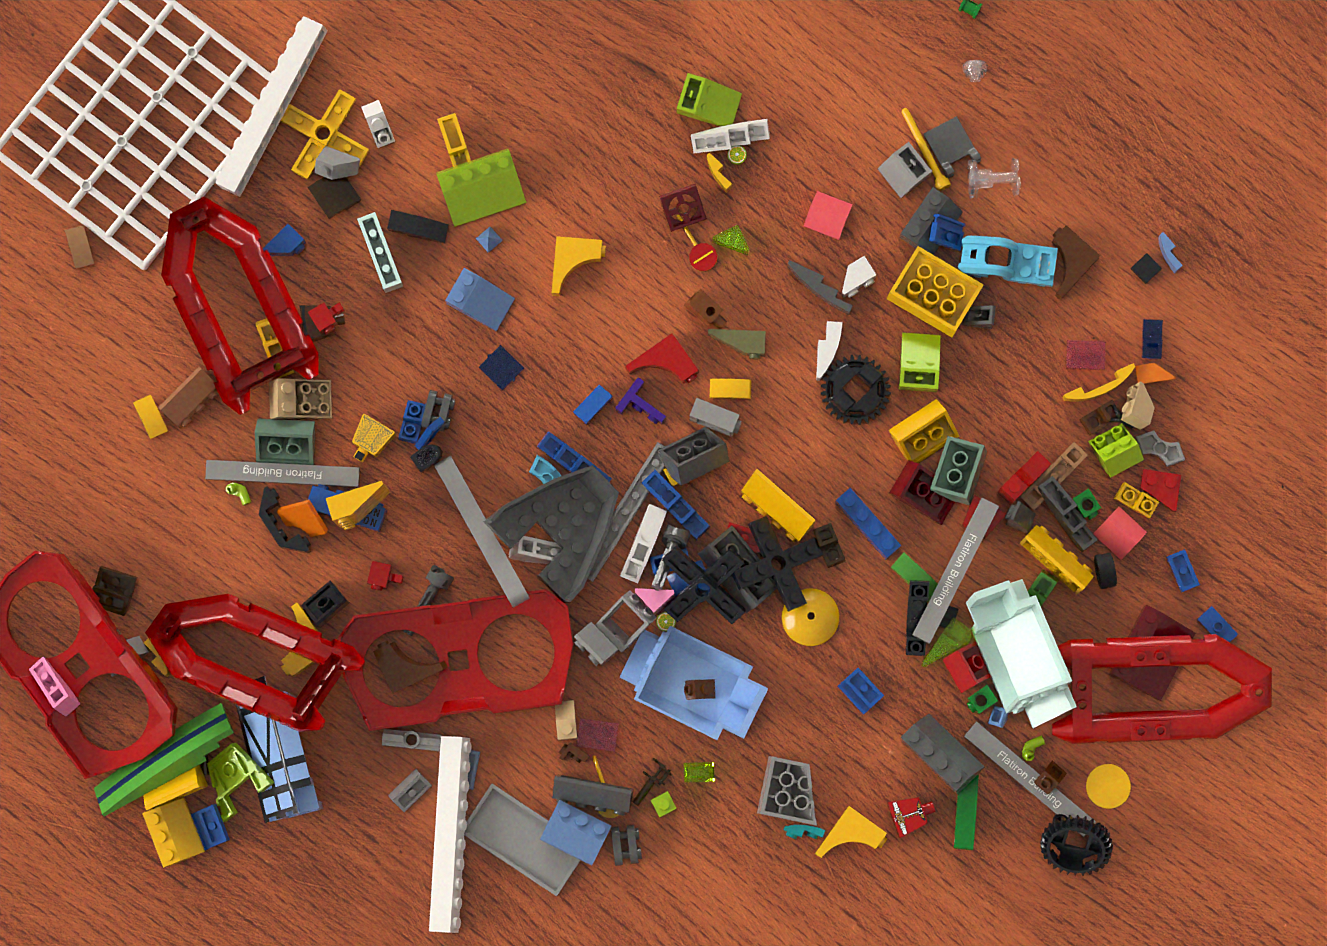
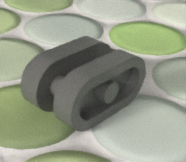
(446, 403)
(632, 835)

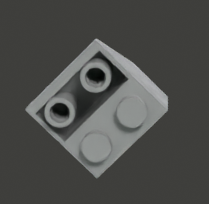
(905, 170)
(596, 644)

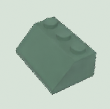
(285, 441)
(959, 470)

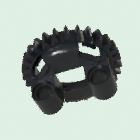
(842, 402)
(1071, 856)

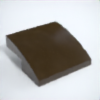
(334, 195)
(114, 589)

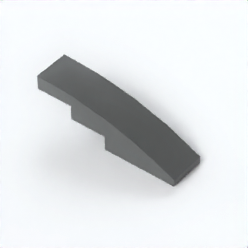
(813, 282)
(1066, 514)

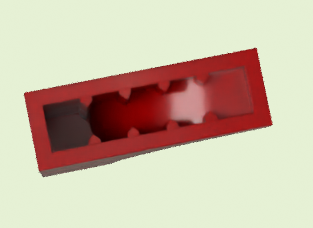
(667, 356)
(1024, 478)

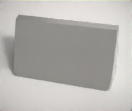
(409, 790)

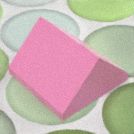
(655, 599)

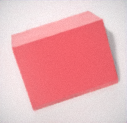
(827, 215)
(1119, 533)

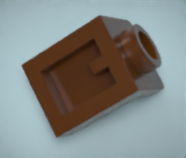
(577, 754)
(1050, 777)

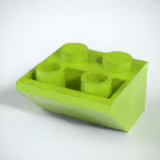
(1116, 450)

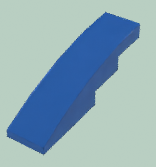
(565, 454)
(675, 504)

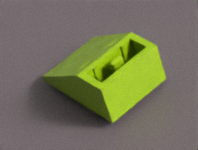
(708, 101)
(919, 362)

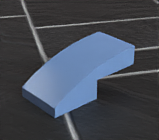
(1166, 247)

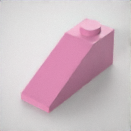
(54, 687)

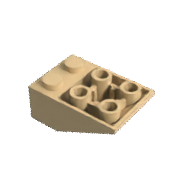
(300, 399)

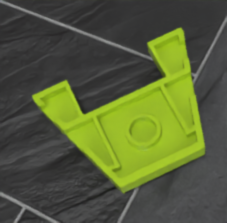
(229, 772)

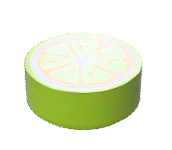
(736, 155)
(664, 621)

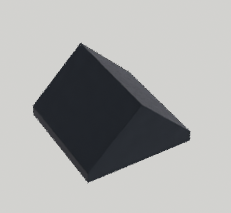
(325, 604)

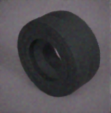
(1105, 570)

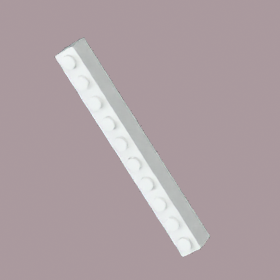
(271, 106)
(449, 834)

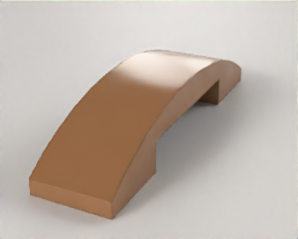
(1059, 470)

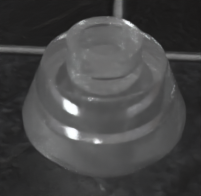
(975, 70)

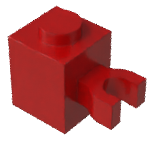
(324, 318)
(381, 574)

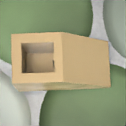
(1138, 407)

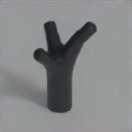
(1117, 418)

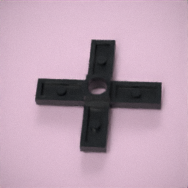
(788, 559)
(712, 576)

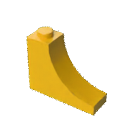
(570, 255)
(292, 662)
(853, 828)

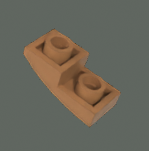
(79, 246)

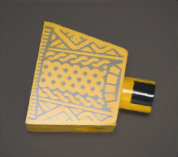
(371, 438)

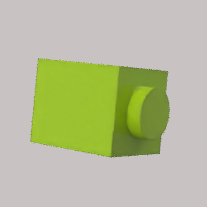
(663, 804)

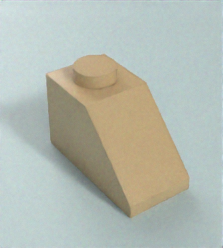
(566, 721)

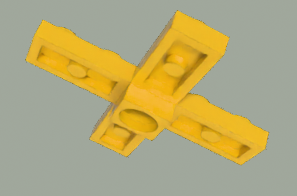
(310, 126)

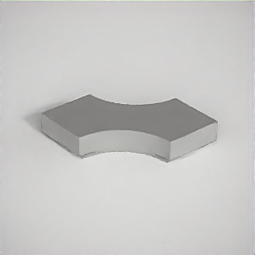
(1168, 452)

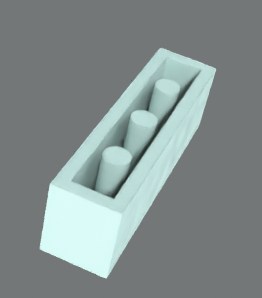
(380, 252)

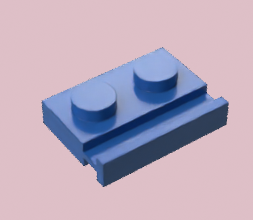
(947, 232)
(860, 691)
(210, 827)

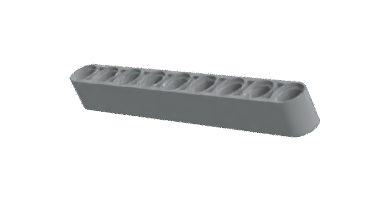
(481, 532)

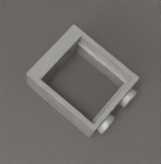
(715, 417)
(614, 632)

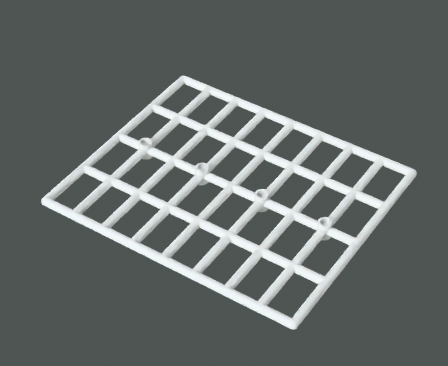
(157, 98)

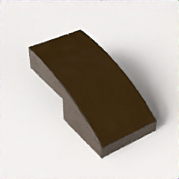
(829, 545)

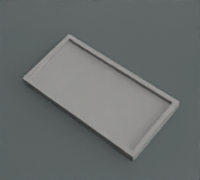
(514, 836)

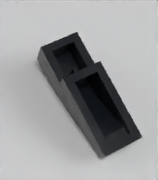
(417, 226)

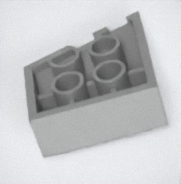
(787, 791)

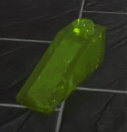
(950, 639)

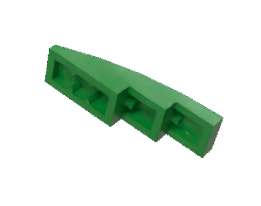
(966, 816)

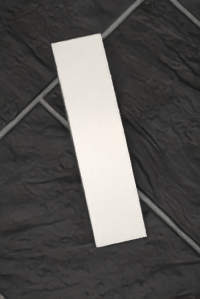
(730, 135)

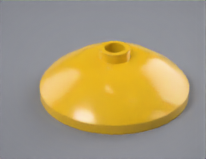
(814, 631)

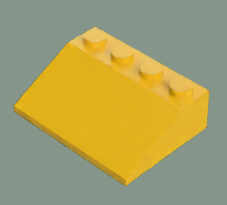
(934, 291)
(354, 505)
(777, 506)
(1056, 559)

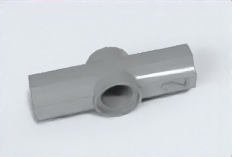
(398, 738)

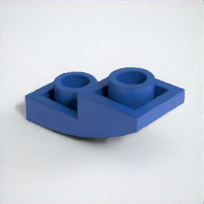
(412, 422)

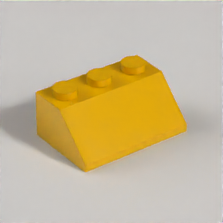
(923, 432)
(176, 788)
(173, 832)

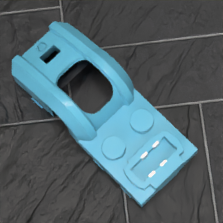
(1021, 260)

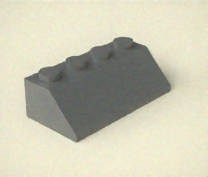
(749, 596)
(942, 753)
(592, 793)

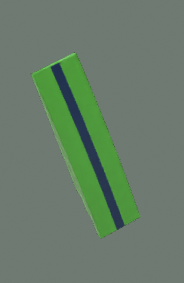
(169, 761)

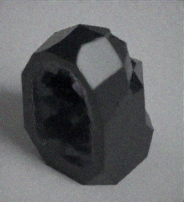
(426, 457)

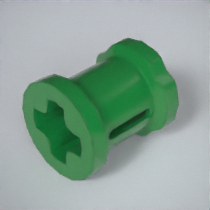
(970, 7)

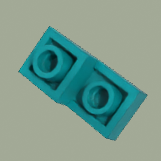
(797, 830)

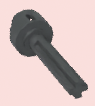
(671, 538)
(438, 581)

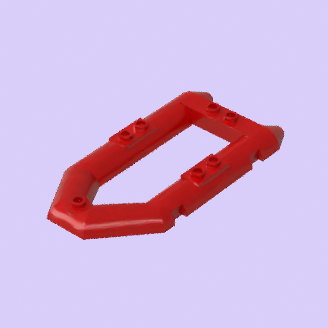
(298, 349)
(241, 690)
(1164, 725)

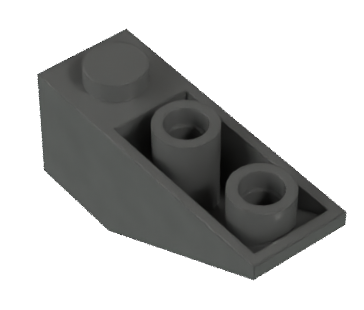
(1020, 517)

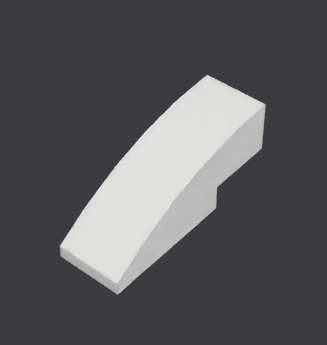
(828, 348)

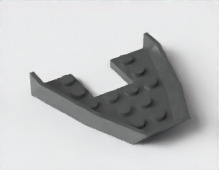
(574, 514)

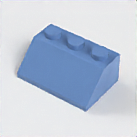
(575, 832)

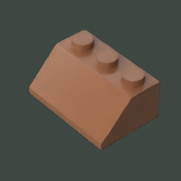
(189, 398)

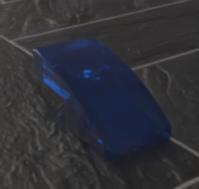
(1152, 338)

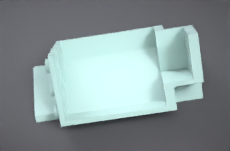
(1020, 652)

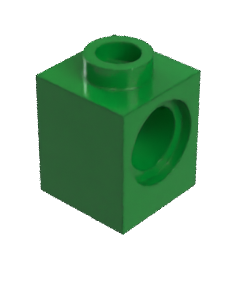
(1087, 496)
(989, 696)

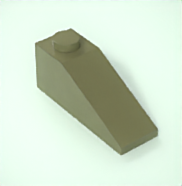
(743, 341)

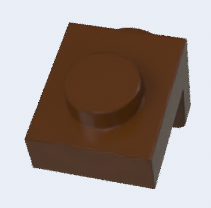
(700, 689)

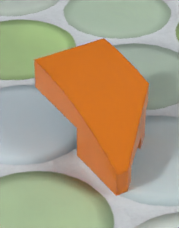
(1152, 373)

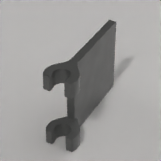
(950, 144)

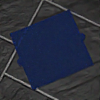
(501, 367)

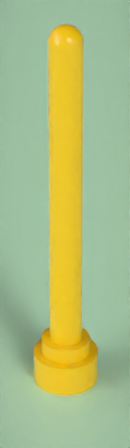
(941, 181)

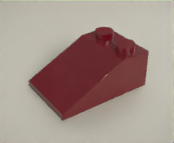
(914, 490)

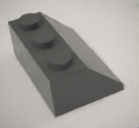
(919, 227)
(694, 455)

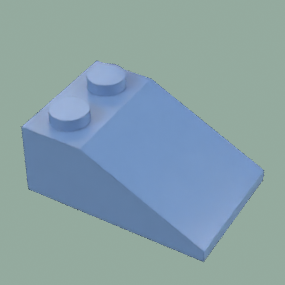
(479, 299)

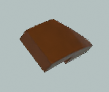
(1098, 418)

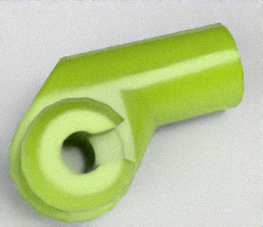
(240, 491)
(1030, 747)

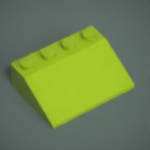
(481, 187)

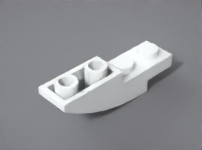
(643, 543)

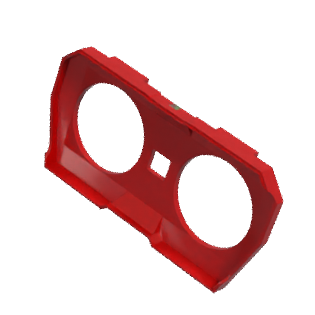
(452, 629)
(104, 652)

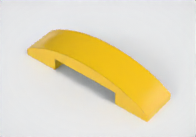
(1079, 395)

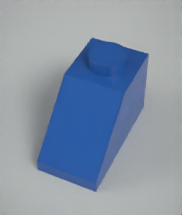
(285, 243)

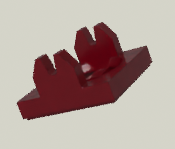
(697, 217)

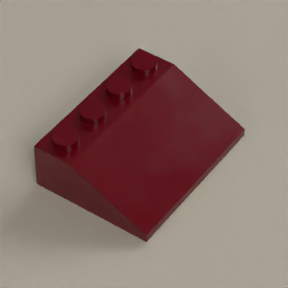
(1152, 680)

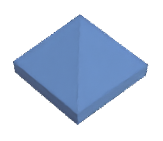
(489, 239)
(998, 717)

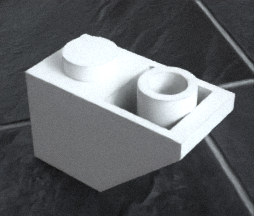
(378, 124)
(858, 275)

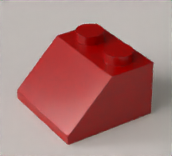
(967, 667)

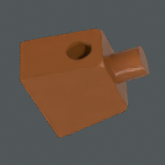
(698, 305)

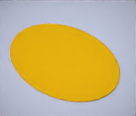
(1108, 786)

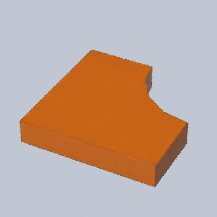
(303, 516)

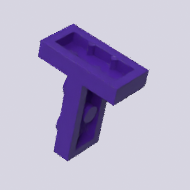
(639, 404)

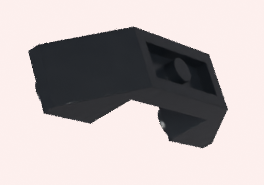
(268, 502)
(917, 602)

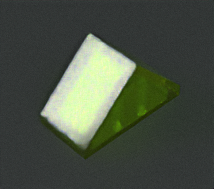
(732, 239)
(699, 772)

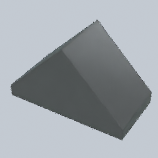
(980, 317)

